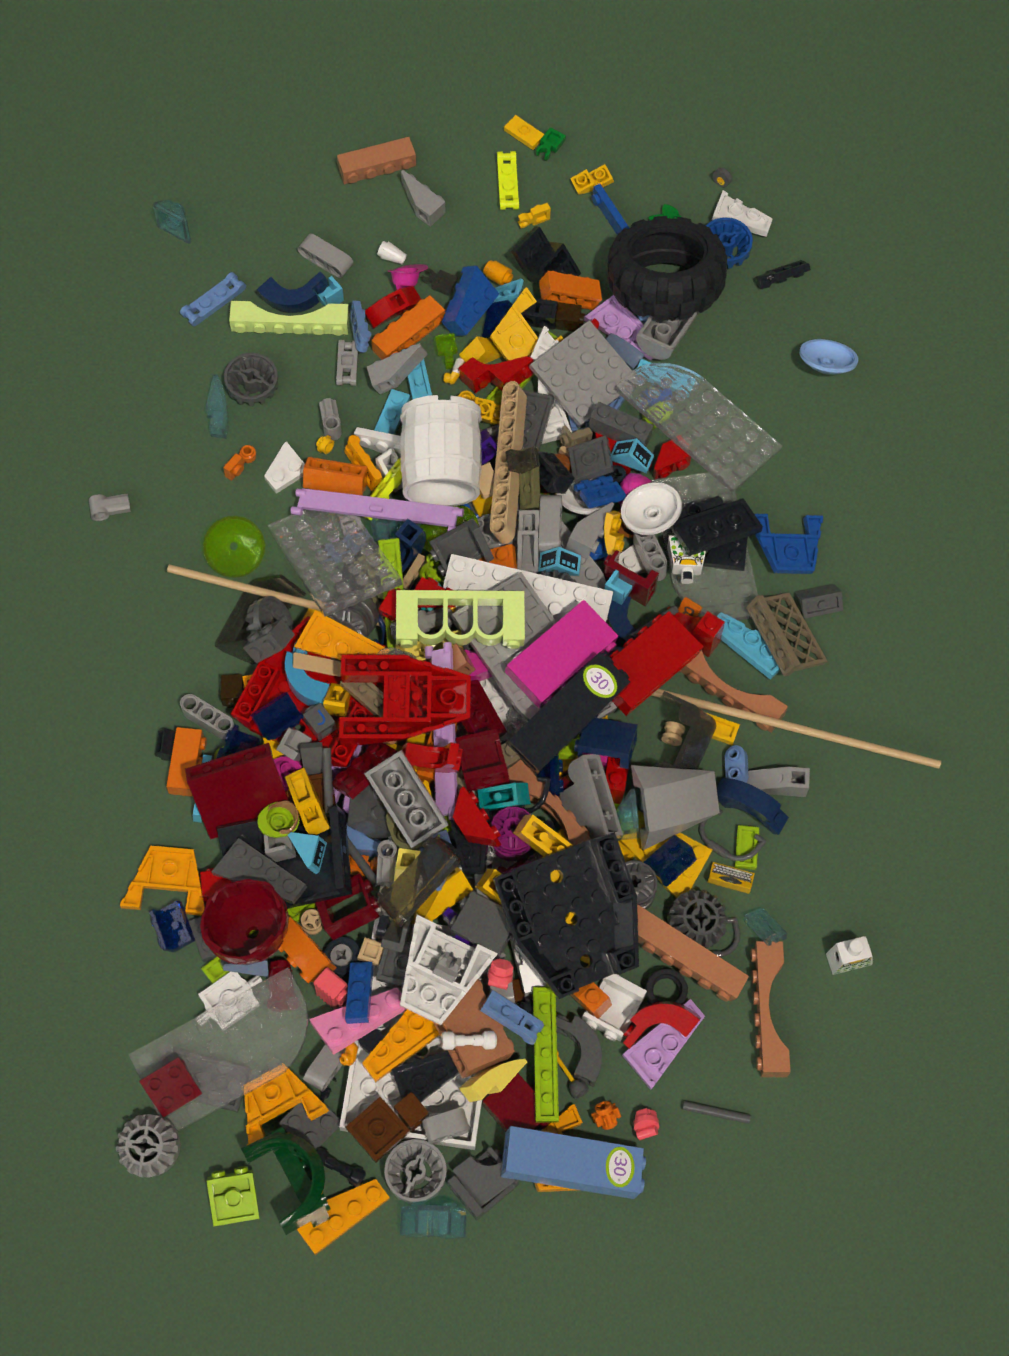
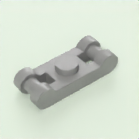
(347, 362)

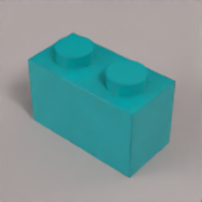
(504, 796)

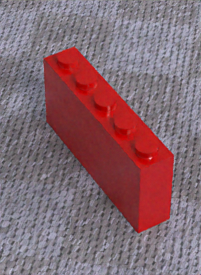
(653, 659)

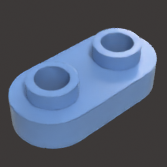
(736, 764)

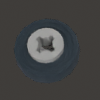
(336, 949)

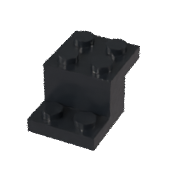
(539, 255)

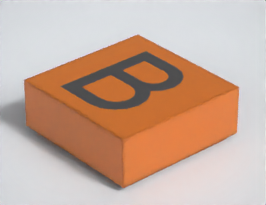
(690, 608)

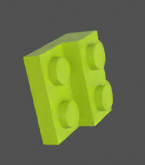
(233, 1196)

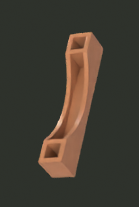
(767, 705)
(553, 805)
(774, 1055)

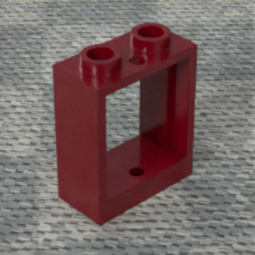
(355, 920)

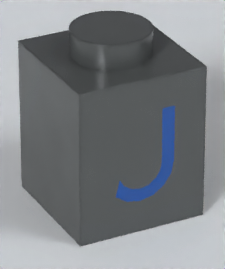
(319, 721)

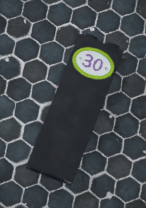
(569, 712)

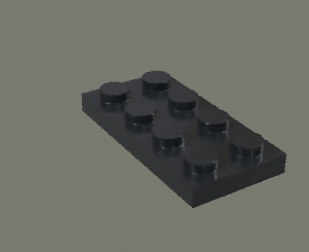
(716, 527)

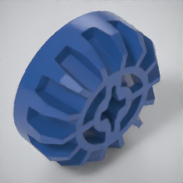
(733, 234)

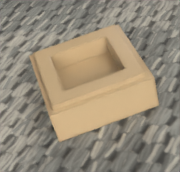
(371, 951)

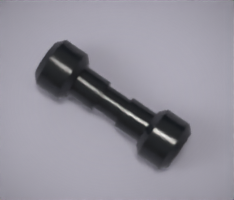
(354, 1175)

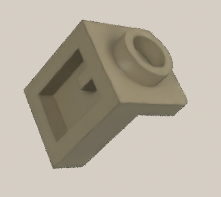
(572, 439)

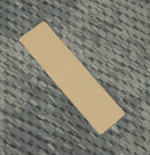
(317, 664)

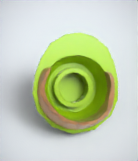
(278, 819)

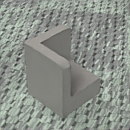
(291, 743)
(279, 848)

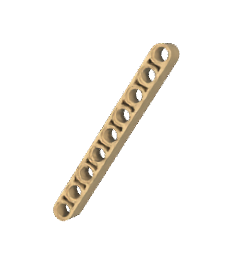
(507, 482)

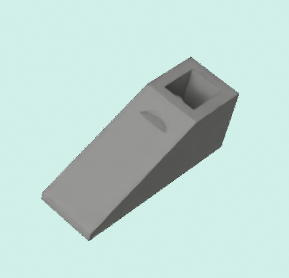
(424, 202)
(391, 371)
(586, 532)
(781, 781)

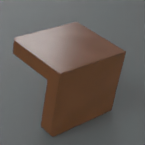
(411, 1111)

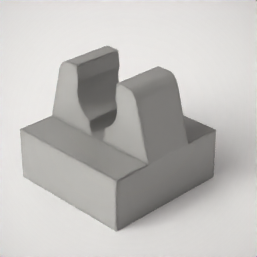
(447, 967)

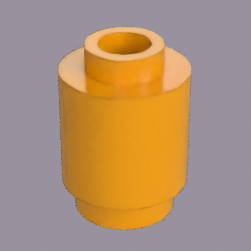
(498, 272)

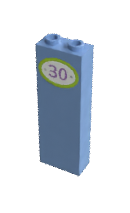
(573, 1162)

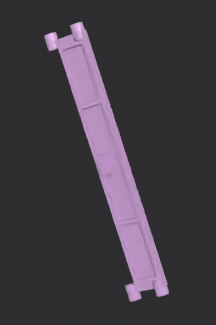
(376, 508)
(444, 782)

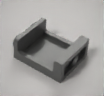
(463, 541)
(482, 923)
(490, 1157)

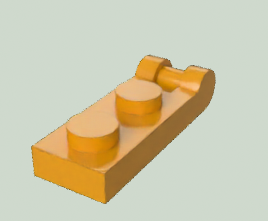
(359, 457)

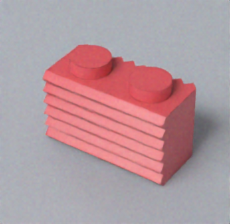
(331, 989)

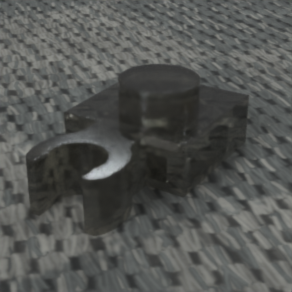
(441, 282)

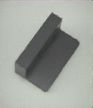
(820, 600)
(396, 936)

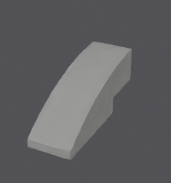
(528, 540)

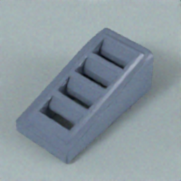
(258, 969)

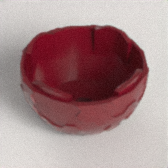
(235, 913)

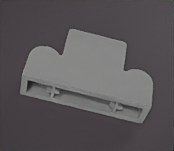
(591, 797)

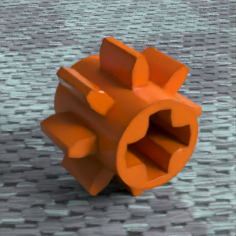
(606, 1115)

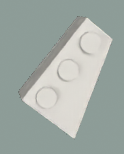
(527, 973)

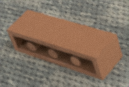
(376, 160)

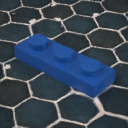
(359, 992)

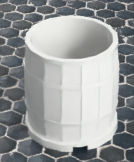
(441, 450)

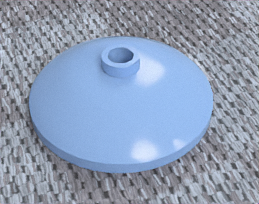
(828, 356)

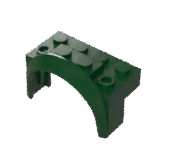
(309, 1191)

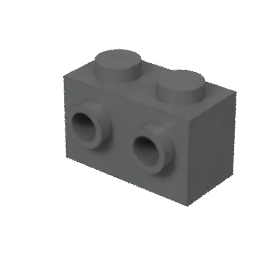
(268, 640)

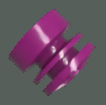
(511, 846)

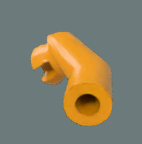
(349, 1055)

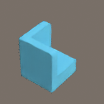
(333, 293)
(619, 587)

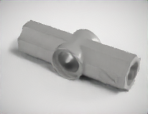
(428, 621)

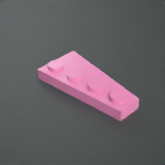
(339, 1034)

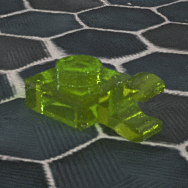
(446, 347)

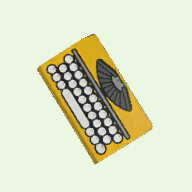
(731, 877)

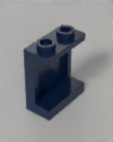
(608, 739)

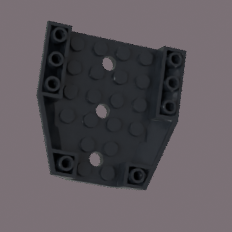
(597, 892)

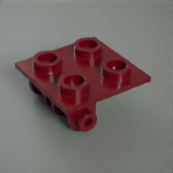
(170, 1086)

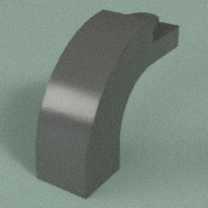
(588, 1044)

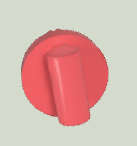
(500, 973)
(646, 1123)

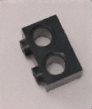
(542, 314)
(554, 474)

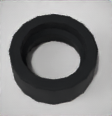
(666, 974)

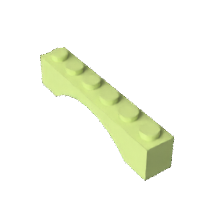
(327, 320)

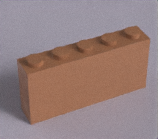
(469, 1021)

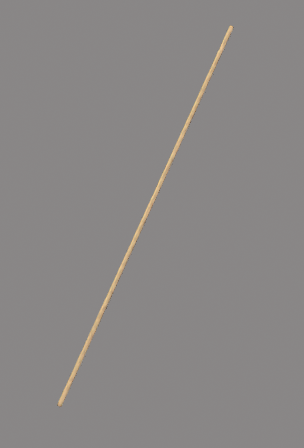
(698, 702)

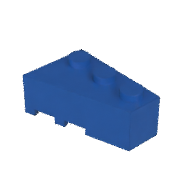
(470, 302)

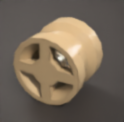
(673, 733)
(313, 918)

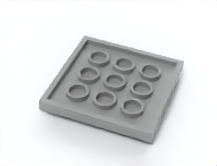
(581, 372)

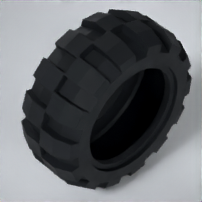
(665, 293)

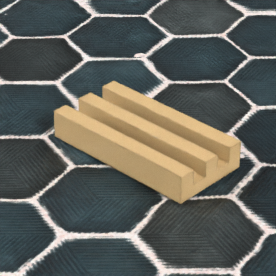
(413, 572)

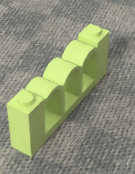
(512, 617)

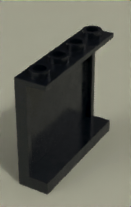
(335, 872)

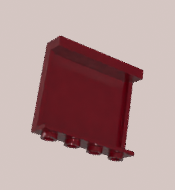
(235, 787)

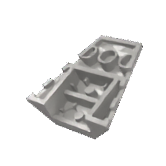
(673, 800)

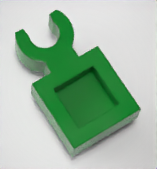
(550, 142)

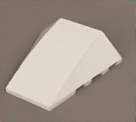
(428, 993)

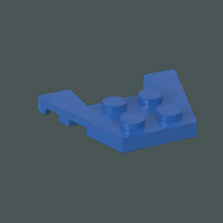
(791, 551)

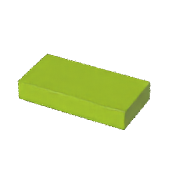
(745, 844)

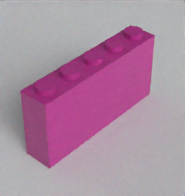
(561, 653)

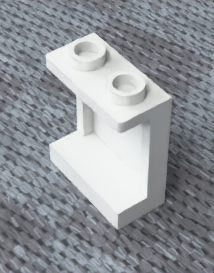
(625, 1003)

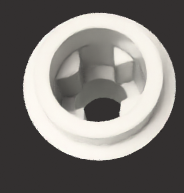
(391, 253)

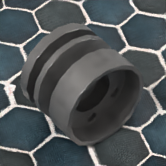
(360, 617)
(646, 880)

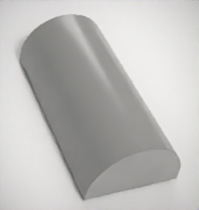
(661, 337)
(406, 799)

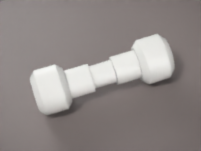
(487, 1040)

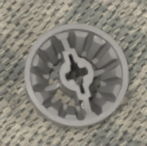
(166, 1145)
(422, 1152)

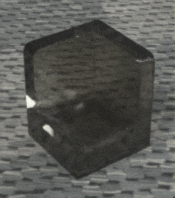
(522, 460)

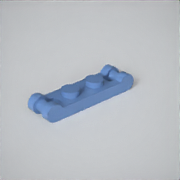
(213, 299)

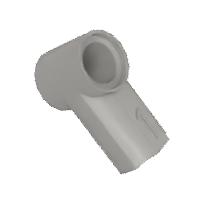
(330, 418)
(104, 506)
(386, 864)

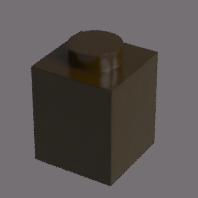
(569, 317)
(231, 689)

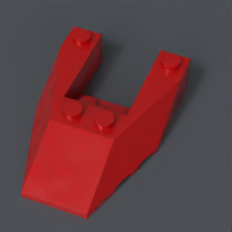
(415, 700)

